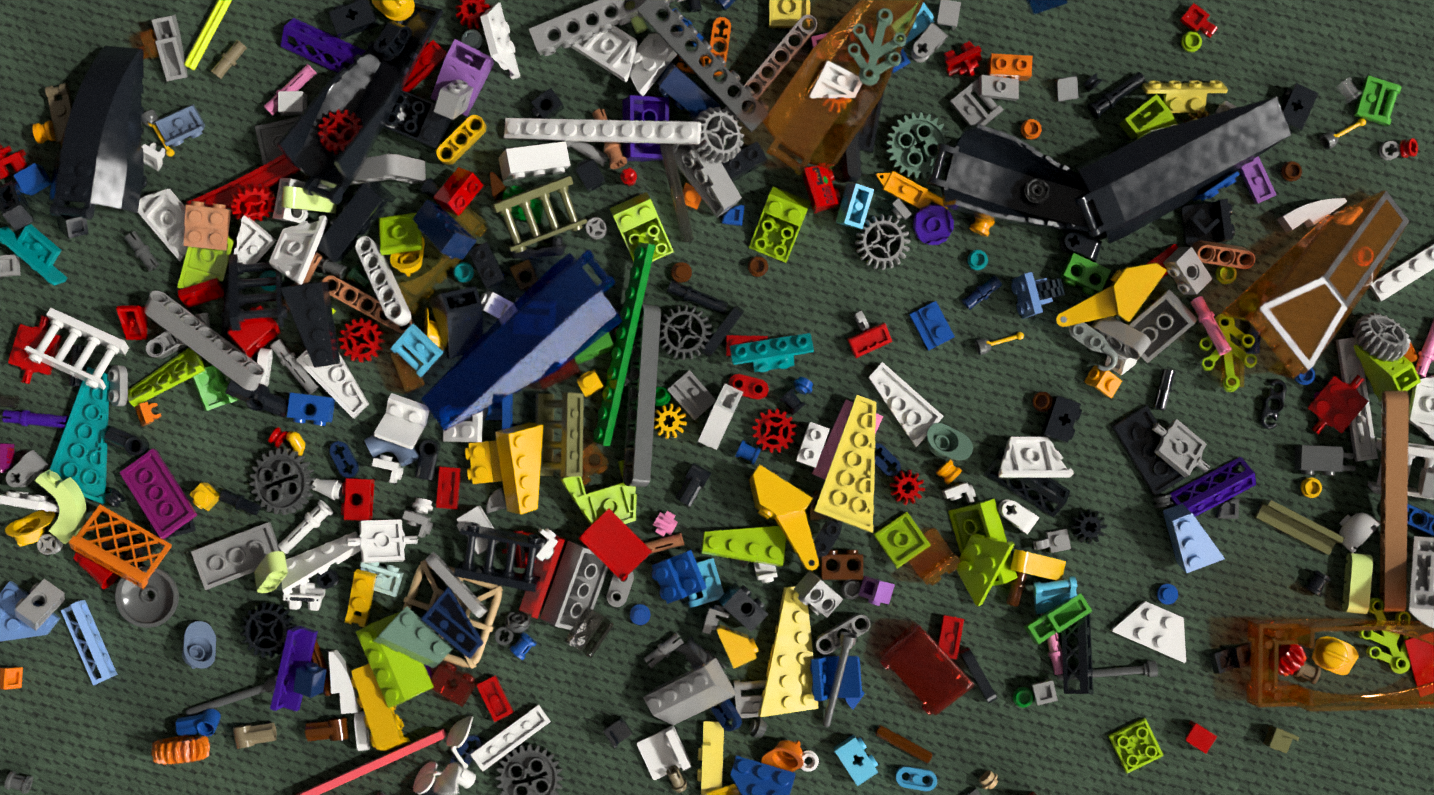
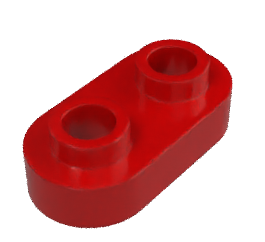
(748, 386)

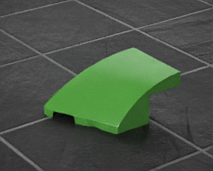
(211, 388)

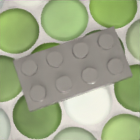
(234, 555)

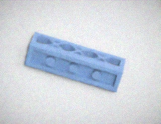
(93, 641)

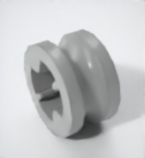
(1384, 155)

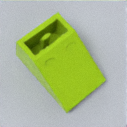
(1148, 117)
(640, 223)
(779, 224)
(1387, 375)

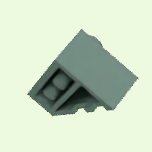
(414, 638)

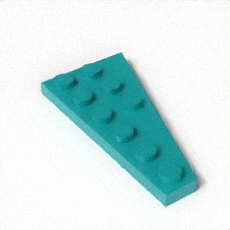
(82, 445)

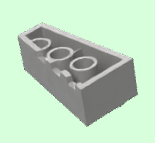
(707, 178)

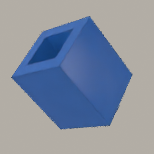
(32, 179)

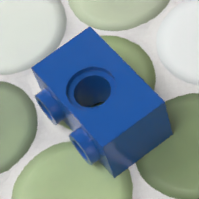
(298, 408)

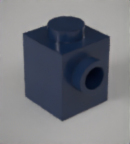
(310, 680)

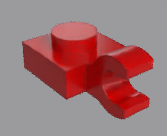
(1196, 19)

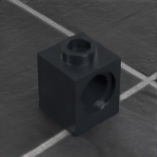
(547, 96)
(590, 175)

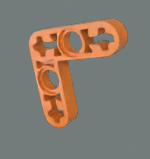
(715, 31)

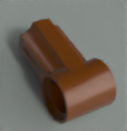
(331, 729)

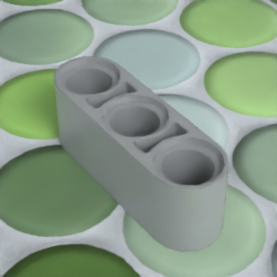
(1122, 337)
(831, 634)

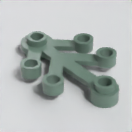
(876, 50)

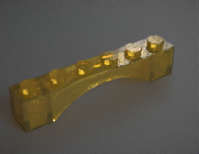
(420, 288)

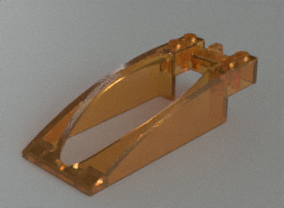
(1269, 692)

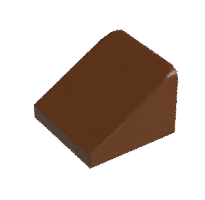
(497, 186)

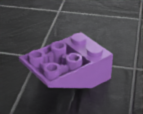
(464, 64)

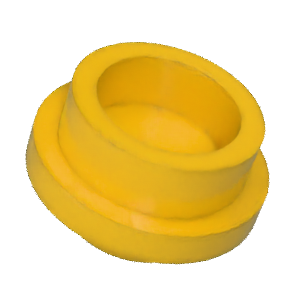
(1311, 487)

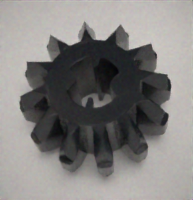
(1087, 535)

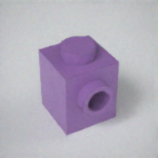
(876, 590)

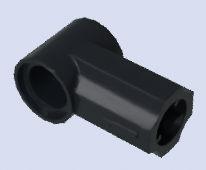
(126, 441)
(427, 461)
(694, 482)

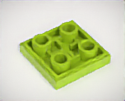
(1135, 745)

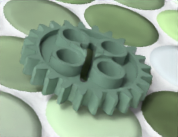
(901, 153)

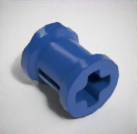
(748, 452)
(523, 645)

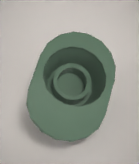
(948, 442)

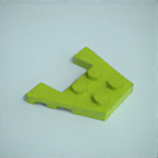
(618, 498)

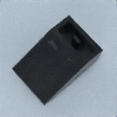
(417, 121)
(458, 319)

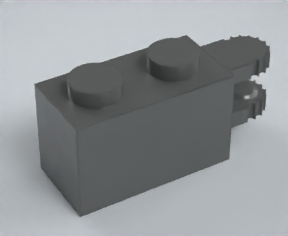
(1321, 458)

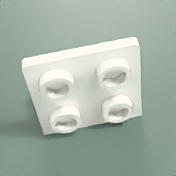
(402, 421)
(663, 751)

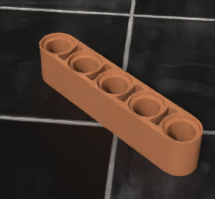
(359, 301)

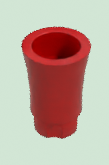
(101, 575)

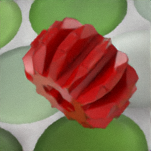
(464, 13)
(903, 481)
(1290, 658)

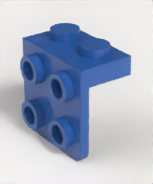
(823, 673)

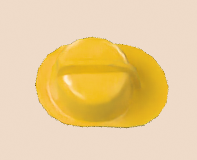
(395, 9)
(408, 261)
(431, 331)
(30, 528)
(1334, 655)

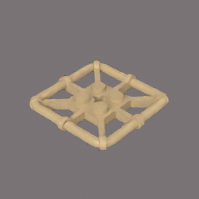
(486, 627)

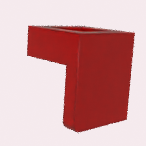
(1200, 737)

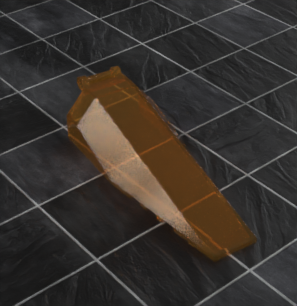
(824, 127)

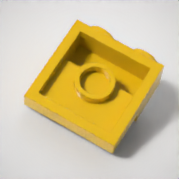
(484, 462)

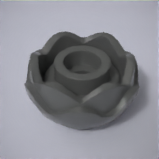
(1041, 186)
(518, 621)

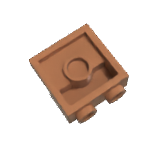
(206, 226)

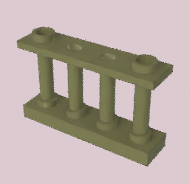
(523, 200)
(572, 433)

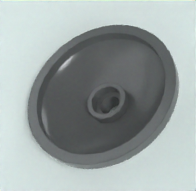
(142, 609)

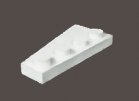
(338, 383)
(905, 403)
(317, 560)

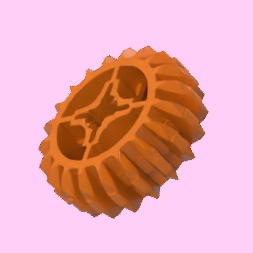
(180, 749)

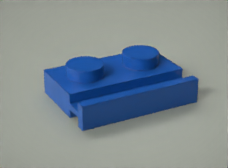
(931, 325)

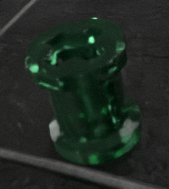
(359, 278)

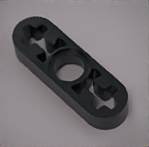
(722, 331)
(978, 674)

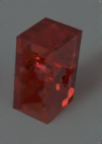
(457, 694)

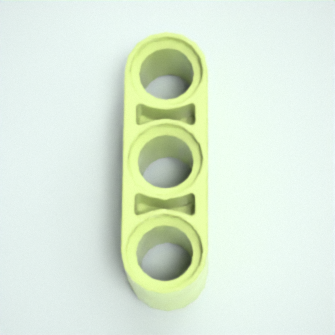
(296, 199)
(270, 572)
(1358, 583)

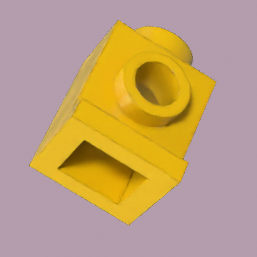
(590, 383)
(205, 496)

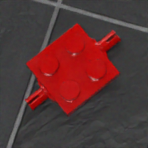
(32, 337)
(1338, 404)

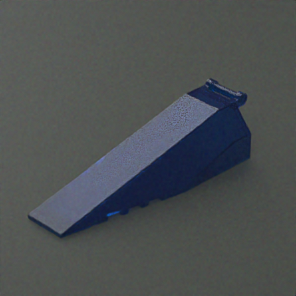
(529, 341)

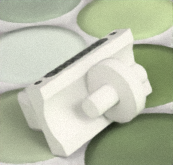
(307, 593)

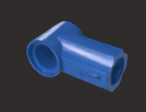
(199, 724)

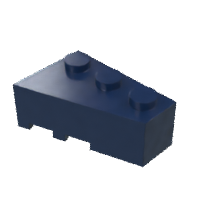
(685, 91)
(443, 230)
(453, 624)

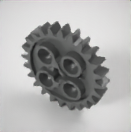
(288, 498)
(524, 759)

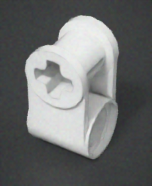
(1020, 516)

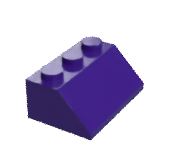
(644, 109)

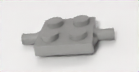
(1180, 448)

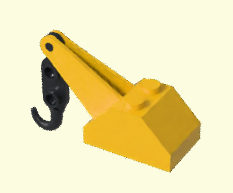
(787, 506)

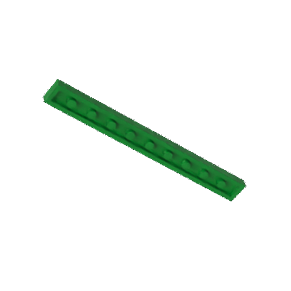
(624, 342)

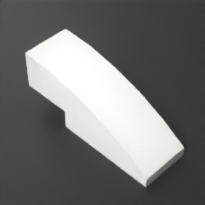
(1310, 213)
(341, 683)

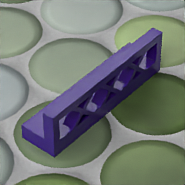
(321, 42)
(1216, 492)
(296, 653)

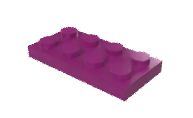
(158, 493)

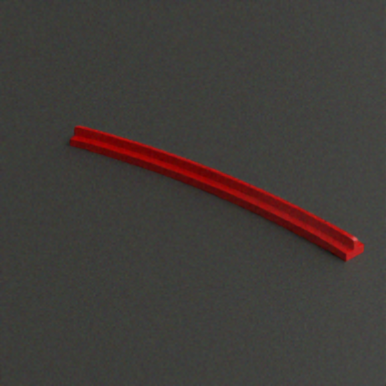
(282, 168)

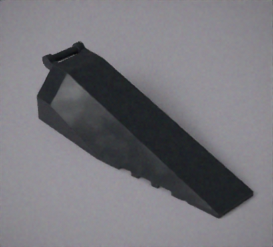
(369, 91)
(1173, 165)

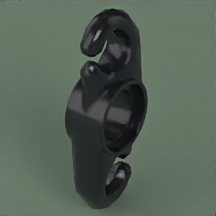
(1280, 397)

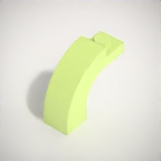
(71, 504)

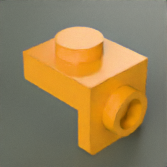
(1103, 381)

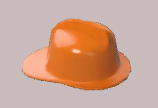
(785, 755)

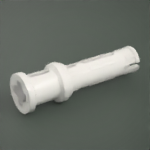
(312, 520)

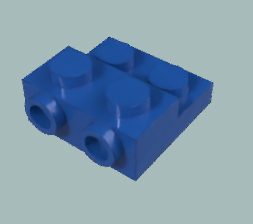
(678, 577)

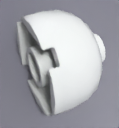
(1357, 530)

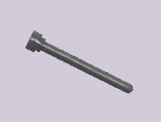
(847, 641)
(1147, 669)
(269, 687)

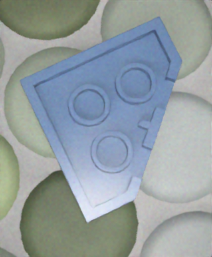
(10, 625)

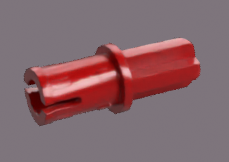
(628, 176)

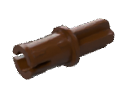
(1016, 589)

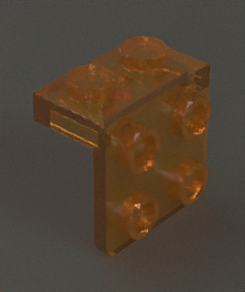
(935, 559)

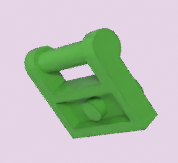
(1371, 99)

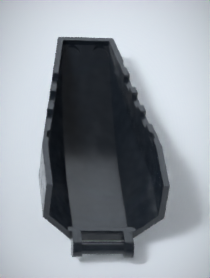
(101, 144)
(990, 176)

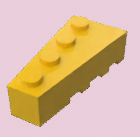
(520, 465)
(383, 722)

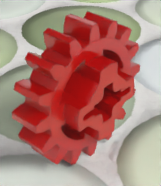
(333, 128)
(252, 201)
(364, 333)
(768, 422)

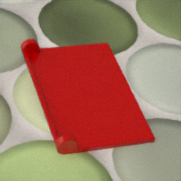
(615, 544)
(1421, 660)

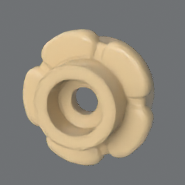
(988, 780)

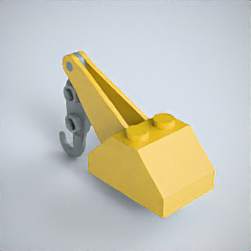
(1122, 299)

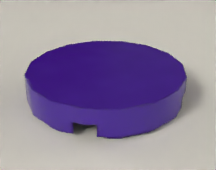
(933, 224)

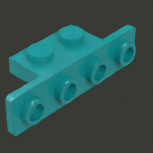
(35, 251)
(773, 352)

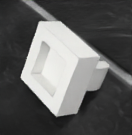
(152, 157)

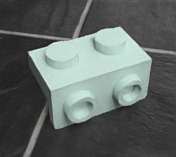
(387, 578)

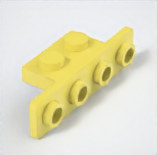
(1184, 96)
(711, 757)

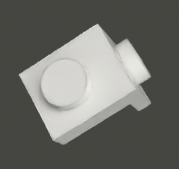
(386, 463)
(547, 550)

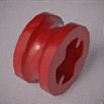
(1408, 147)
(277, 437)

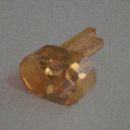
(150, 48)

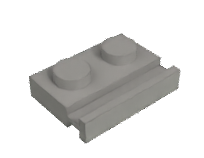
(692, 395)

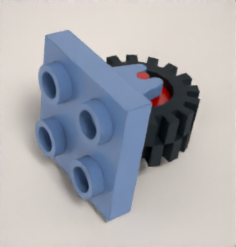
(1034, 293)

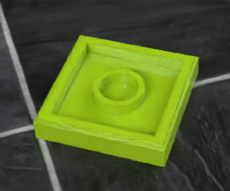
(399, 234)
(902, 540)

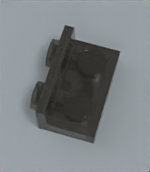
(589, 632)

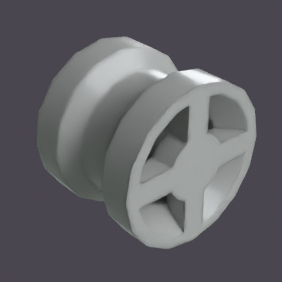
(593, 226)
(45, 546)

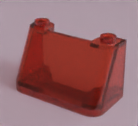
(925, 669)

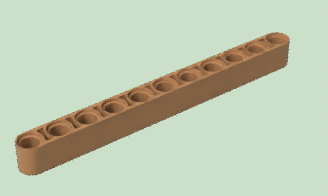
(1394, 500)

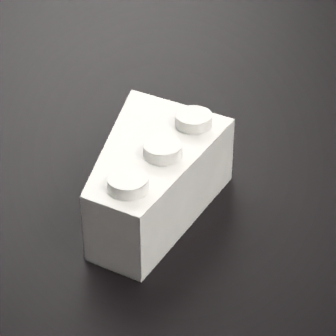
(534, 161)

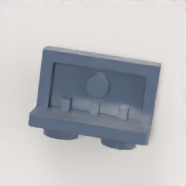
(180, 125)

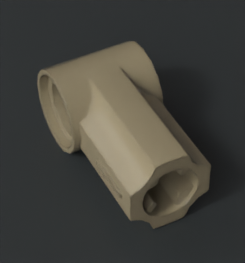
(251, 735)

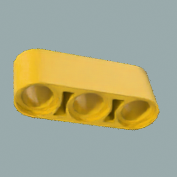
(463, 130)
(1037, 565)

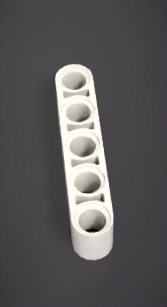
(388, 287)

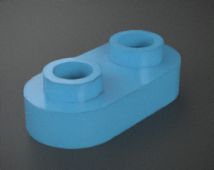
(915, 778)

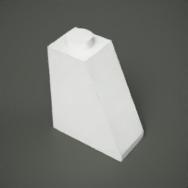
(720, 416)

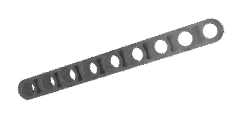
(642, 398)

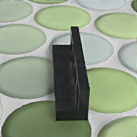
(1046, 487)
(1085, 657)

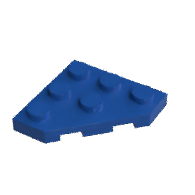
(760, 779)

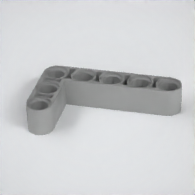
(390, 167)

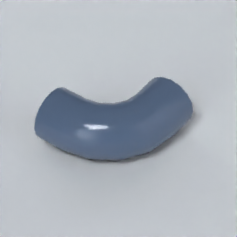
(378, 446)

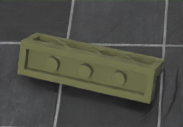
(1297, 526)

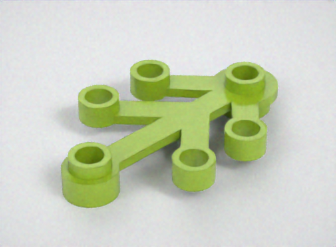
(1228, 358)
(1388, 639)

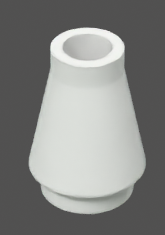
(329, 488)

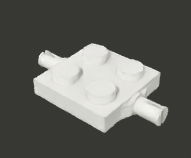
(35, 502)
(381, 541)

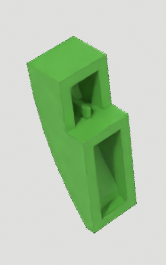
(1057, 619)

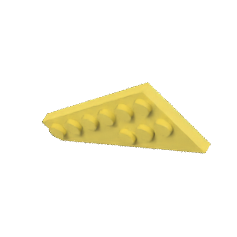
(850, 479)
(788, 670)

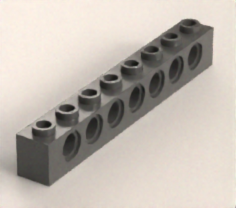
(750, 120)

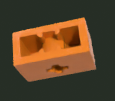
(1010, 66)

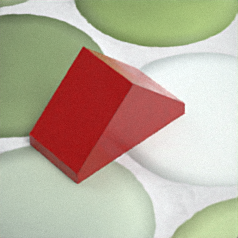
(133, 322)

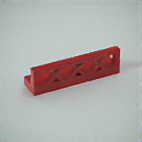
(533, 601)

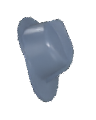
(199, 645)

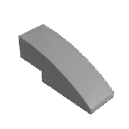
(170, 47)

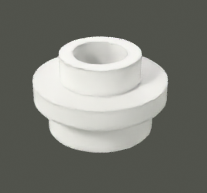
(422, 505)
(813, 765)

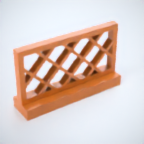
(110, 561)

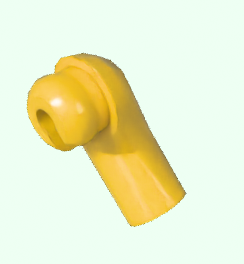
(296, 442)

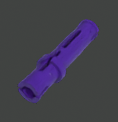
(26, 418)

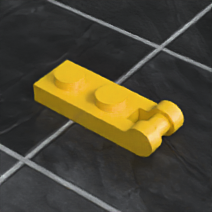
(361, 597)

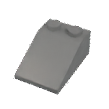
(1163, 323)

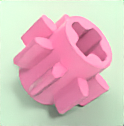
(665, 523)

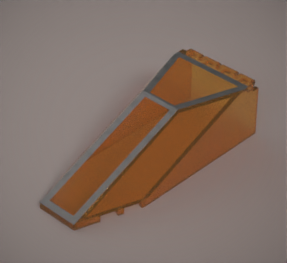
(1320, 282)

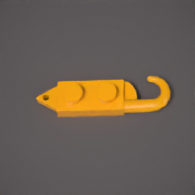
(908, 190)

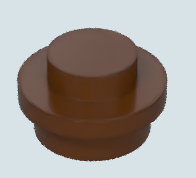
(1291, 171)
(757, 266)
(681, 272)
(1042, 401)

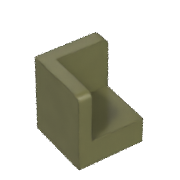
(1279, 739)

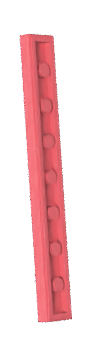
(376, 763)

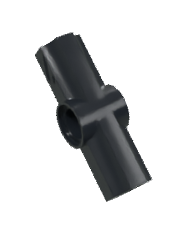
(259, 398)

